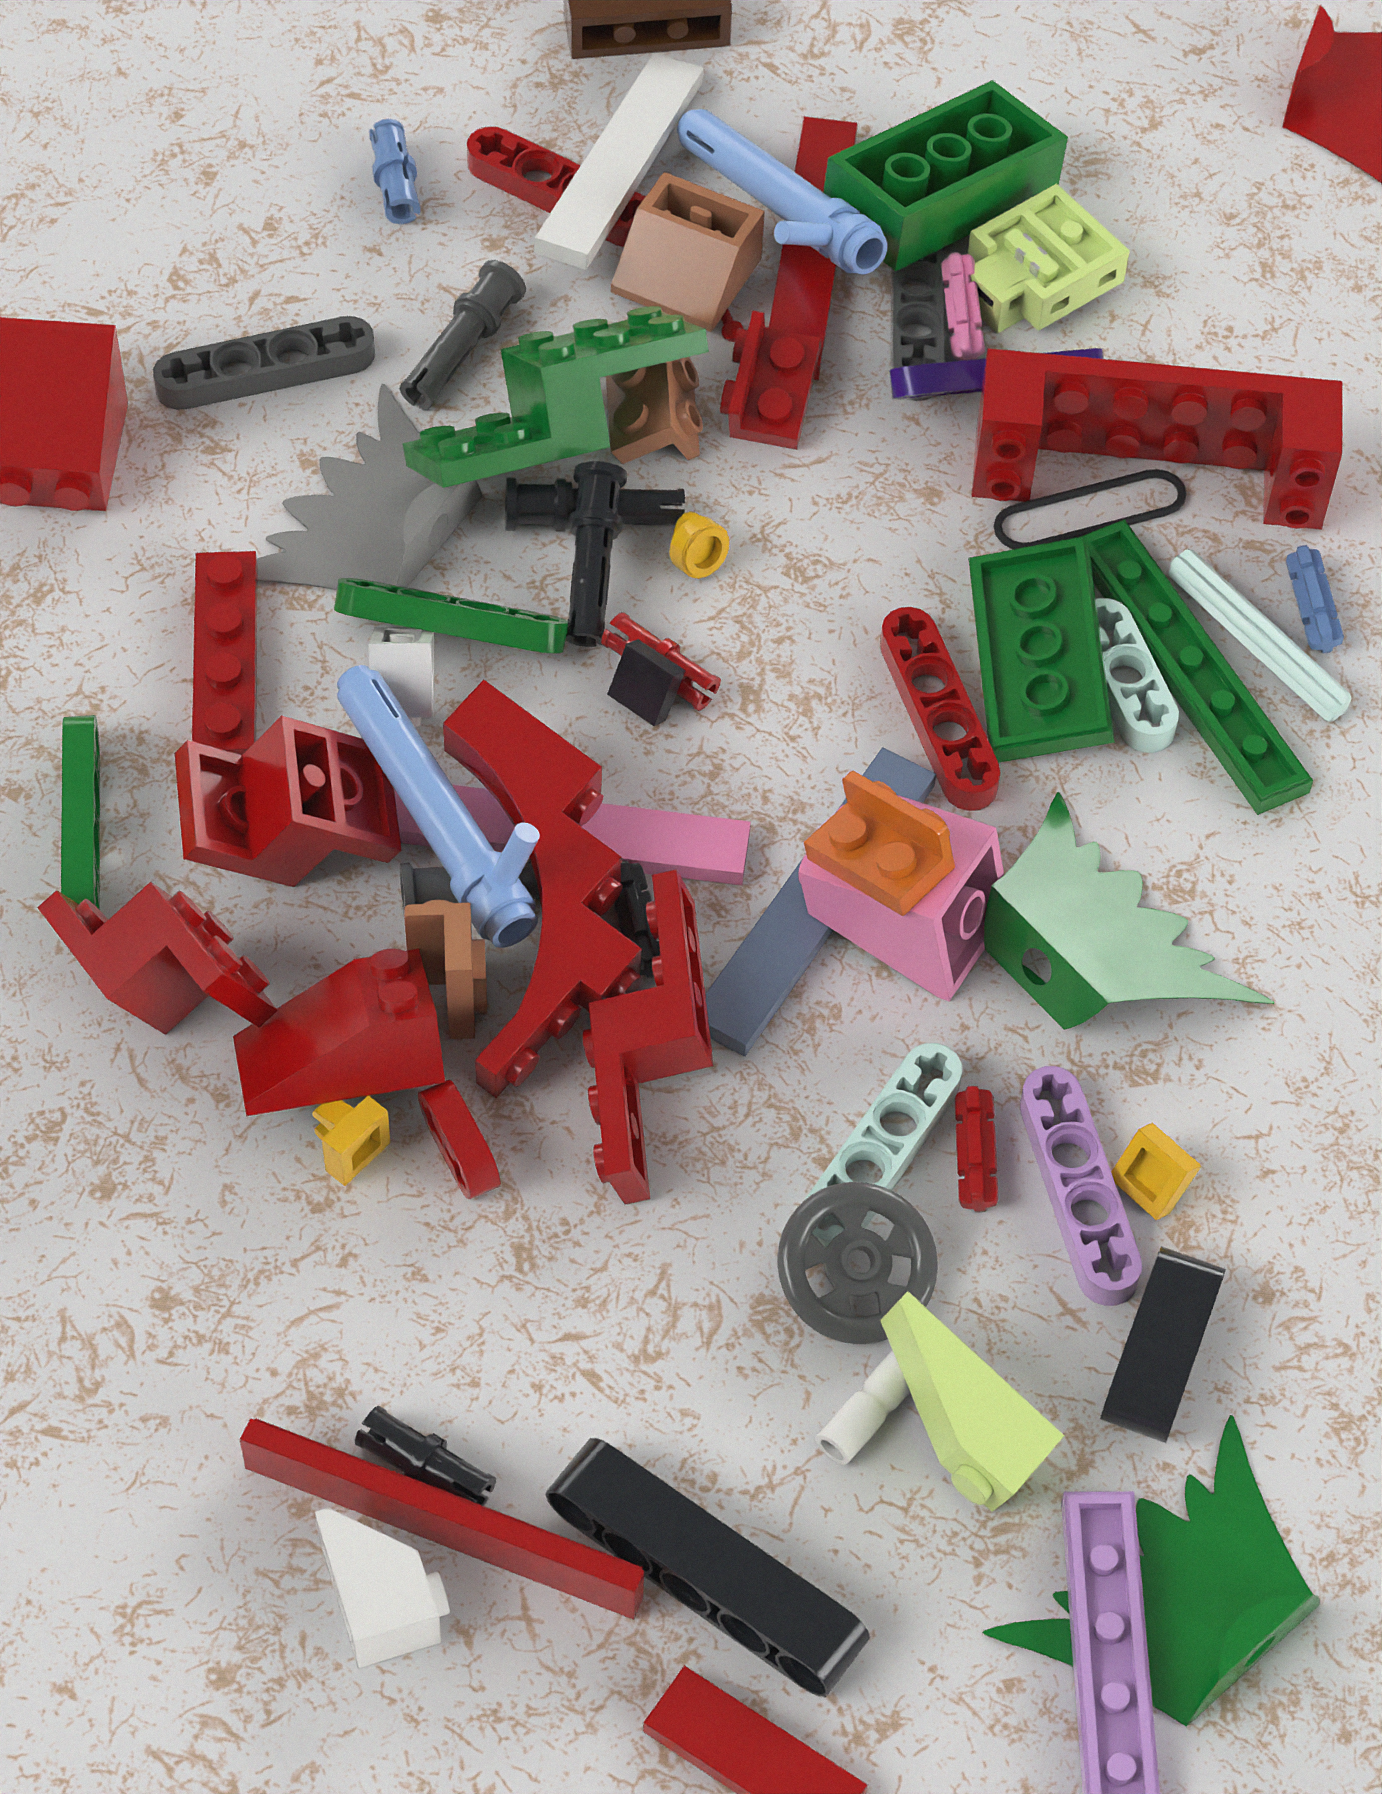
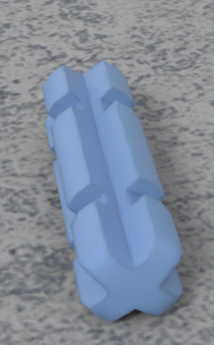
(1314, 599)

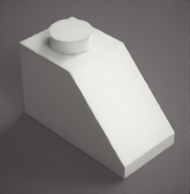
(408, 666)
(380, 1590)

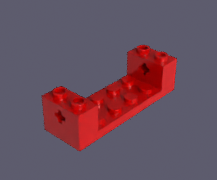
(1160, 414)

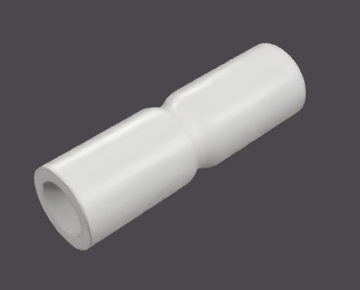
(864, 1412)

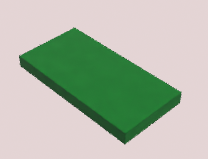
(1040, 650)

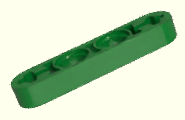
(451, 615)
(80, 809)

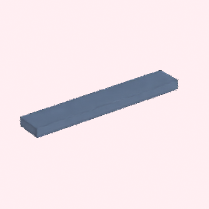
(787, 936)

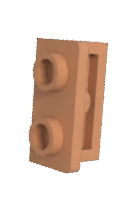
(654, 410)
(450, 958)

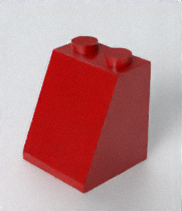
(59, 413)

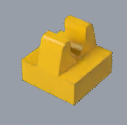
(351, 1136)
(1154, 1171)

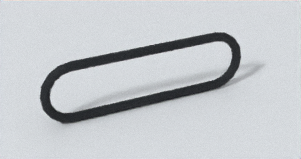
(1153, 473)

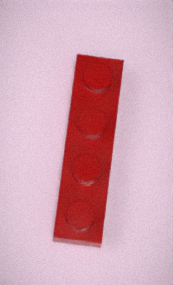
(225, 650)

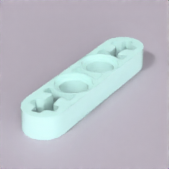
(886, 1150)

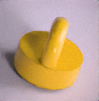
(698, 545)

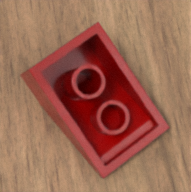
(345, 1038)

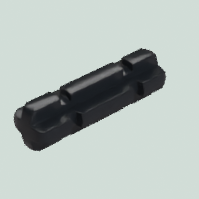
(632, 916)

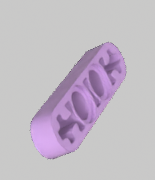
(1087, 1182)

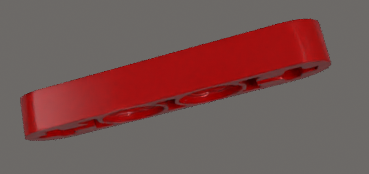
(495, 149)
(946, 705)

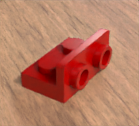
(771, 384)

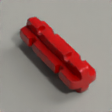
(976, 1149)

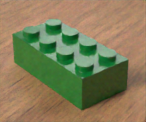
(948, 170)

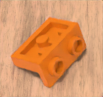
(883, 845)

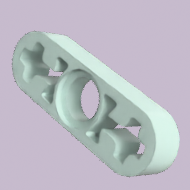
(1125, 699)

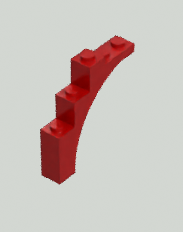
(557, 791)

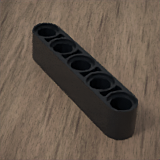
(708, 1567)

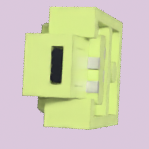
(1043, 261)

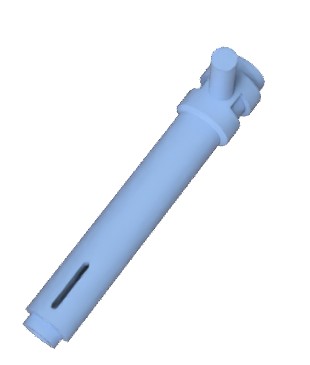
(809, 214)
(479, 875)

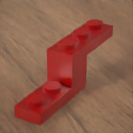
(647, 1038)

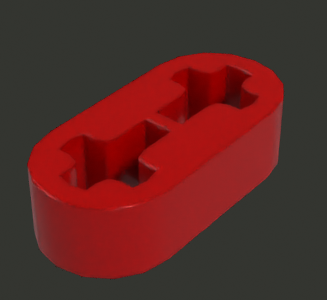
(459, 1139)

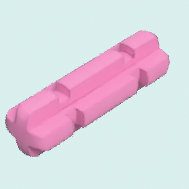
(962, 307)

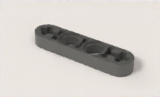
(918, 308)
(262, 354)

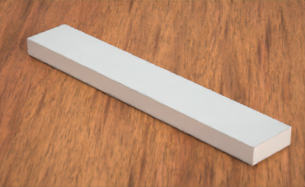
(618, 161)

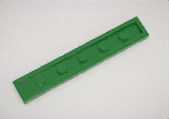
(1197, 672)

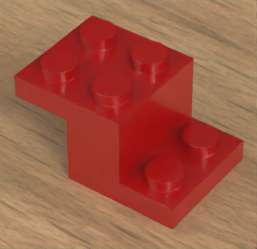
(285, 803)
(160, 957)

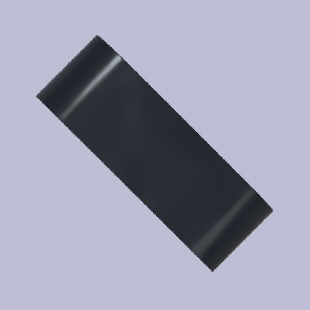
(1162, 1344)

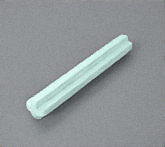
(1260, 635)

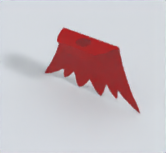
(1340, 94)

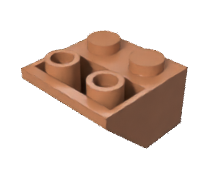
(689, 251)

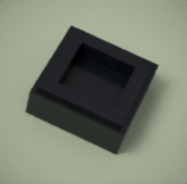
(646, 682)

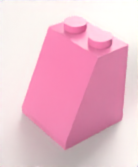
(941, 933)

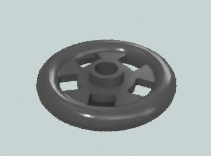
(802, 1250)

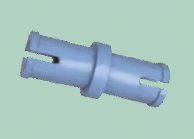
(394, 171)

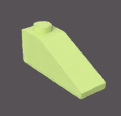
(971, 1414)

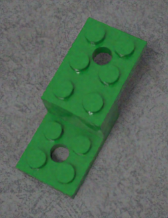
(553, 396)

